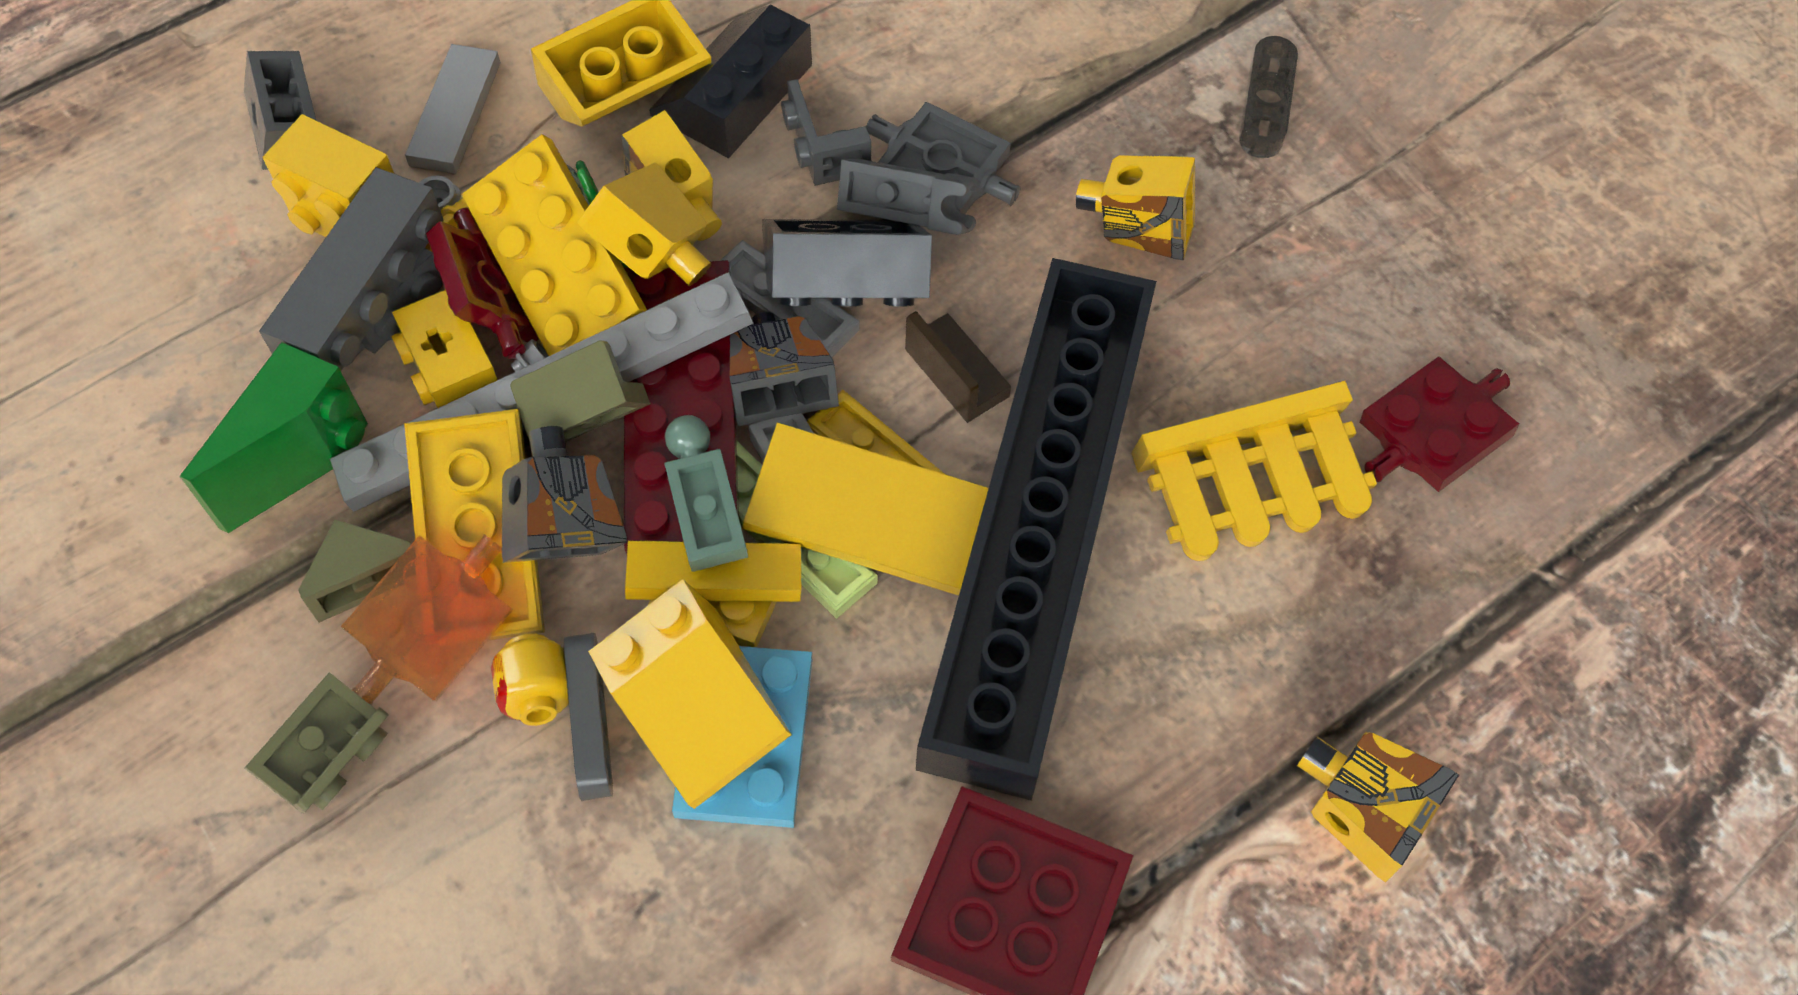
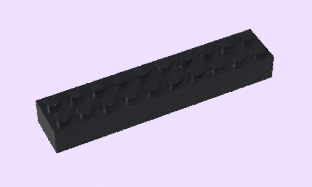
(1036, 533)

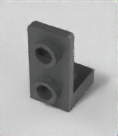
(824, 152)

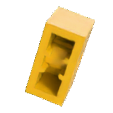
(443, 349)

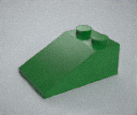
(275, 438)

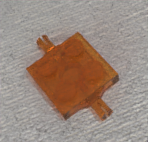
(427, 618)

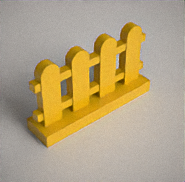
(1271, 429)

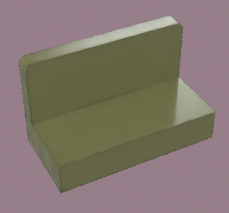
(577, 392)

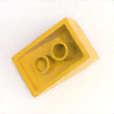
(689, 692)

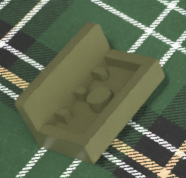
(317, 743)

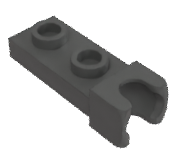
(905, 195)

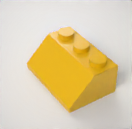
(616, 59)

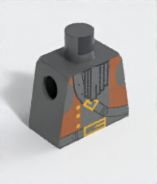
(779, 370)
(557, 504)

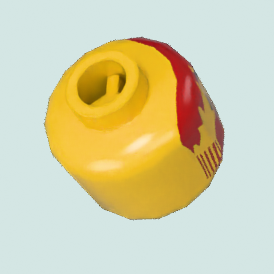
(530, 679)

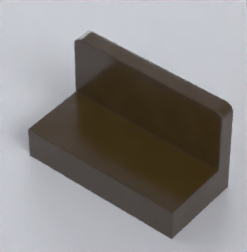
(955, 365)

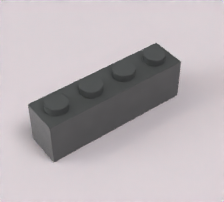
(355, 270)

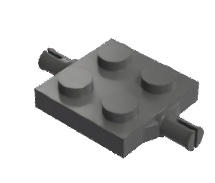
(945, 145)

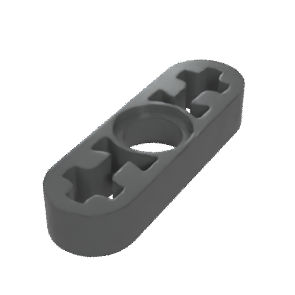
(587, 719)

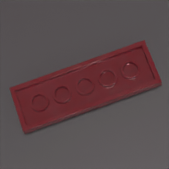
(688, 386)

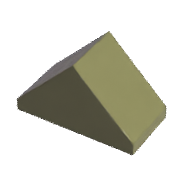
(348, 568)

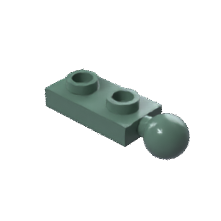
(702, 496)

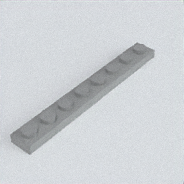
(638, 347)

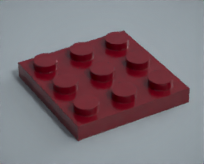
(1011, 903)

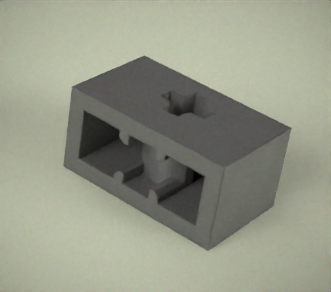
(275, 95)

